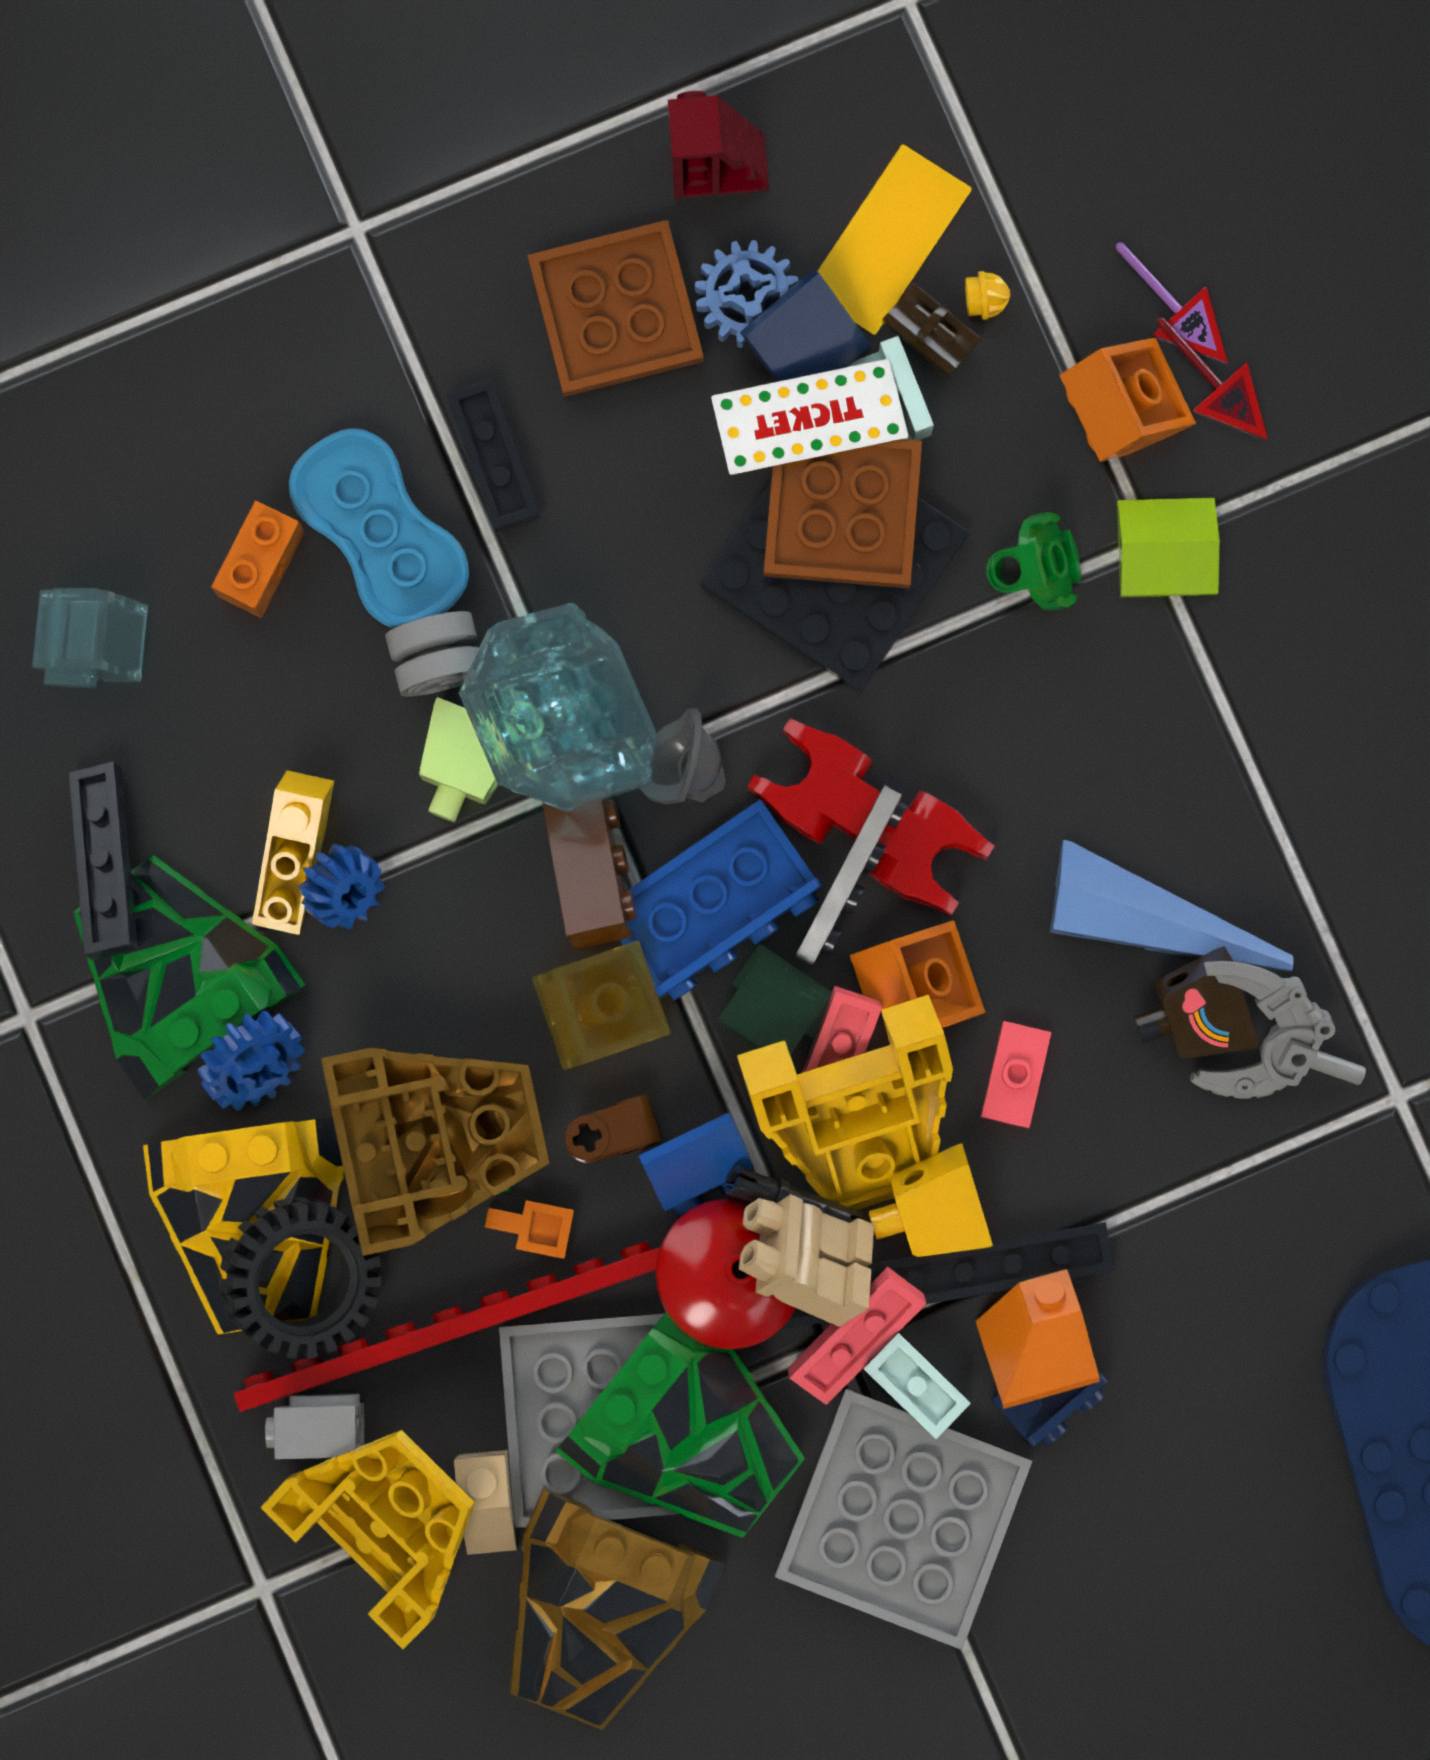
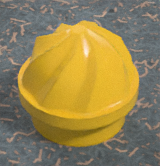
(986, 295)

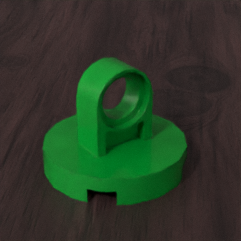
(1046, 562)

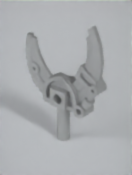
(1290, 1044)

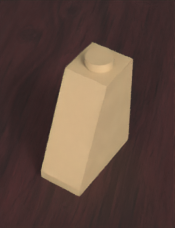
(488, 1483)

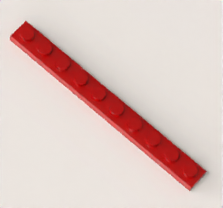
(447, 1326)

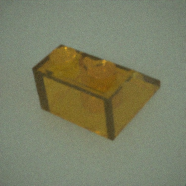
(601, 1005)

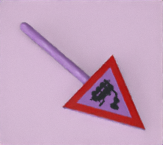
(1193, 321)

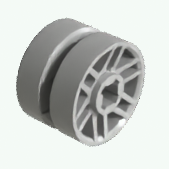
(433, 652)

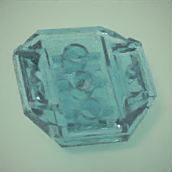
(558, 710)

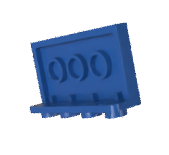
(718, 898)

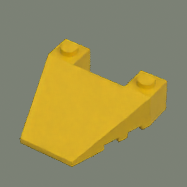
(859, 1116)

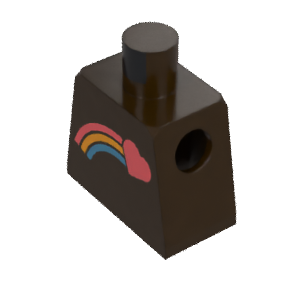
(1198, 1012)

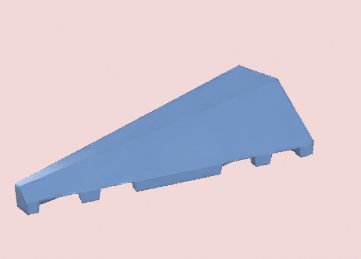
(1119, 907)

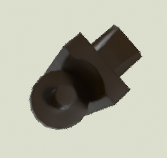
(931, 330)

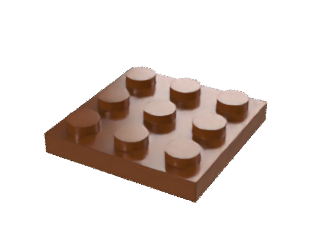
(615, 308)
(846, 516)

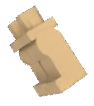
(809, 1258)

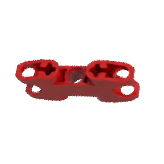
(839, 798)

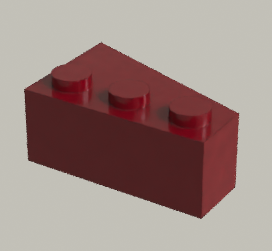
(713, 148)

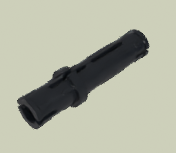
(752, 1185)

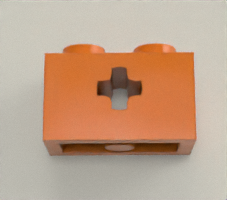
(258, 559)

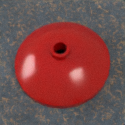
(699, 1283)

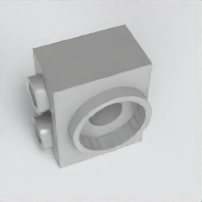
(316, 1426)

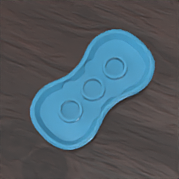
(358, 500)

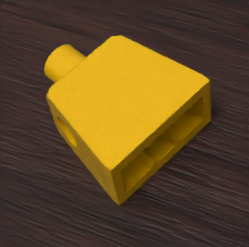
(935, 1207)

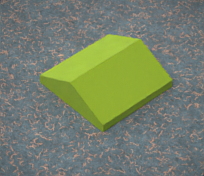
(1168, 547)

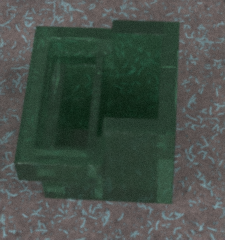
(773, 1003)

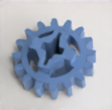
(728, 296)

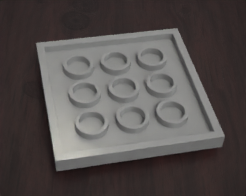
(548, 1386)
(903, 1519)

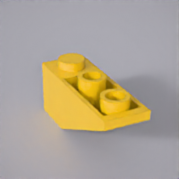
(292, 841)

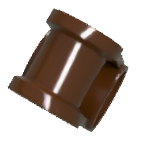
(622, 1128)

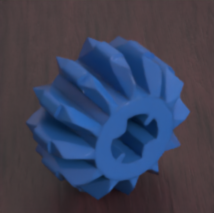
(341, 886)

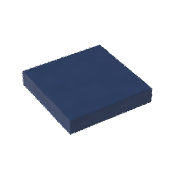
(805, 332)

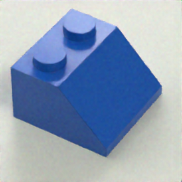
(695, 1163)

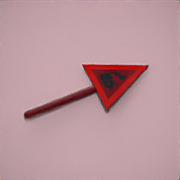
(1233, 400)

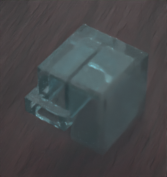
(89, 637)

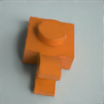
(540, 1229)

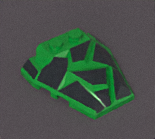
(186, 979)
(686, 1433)

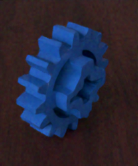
(251, 1060)

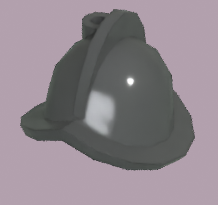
(685, 763)

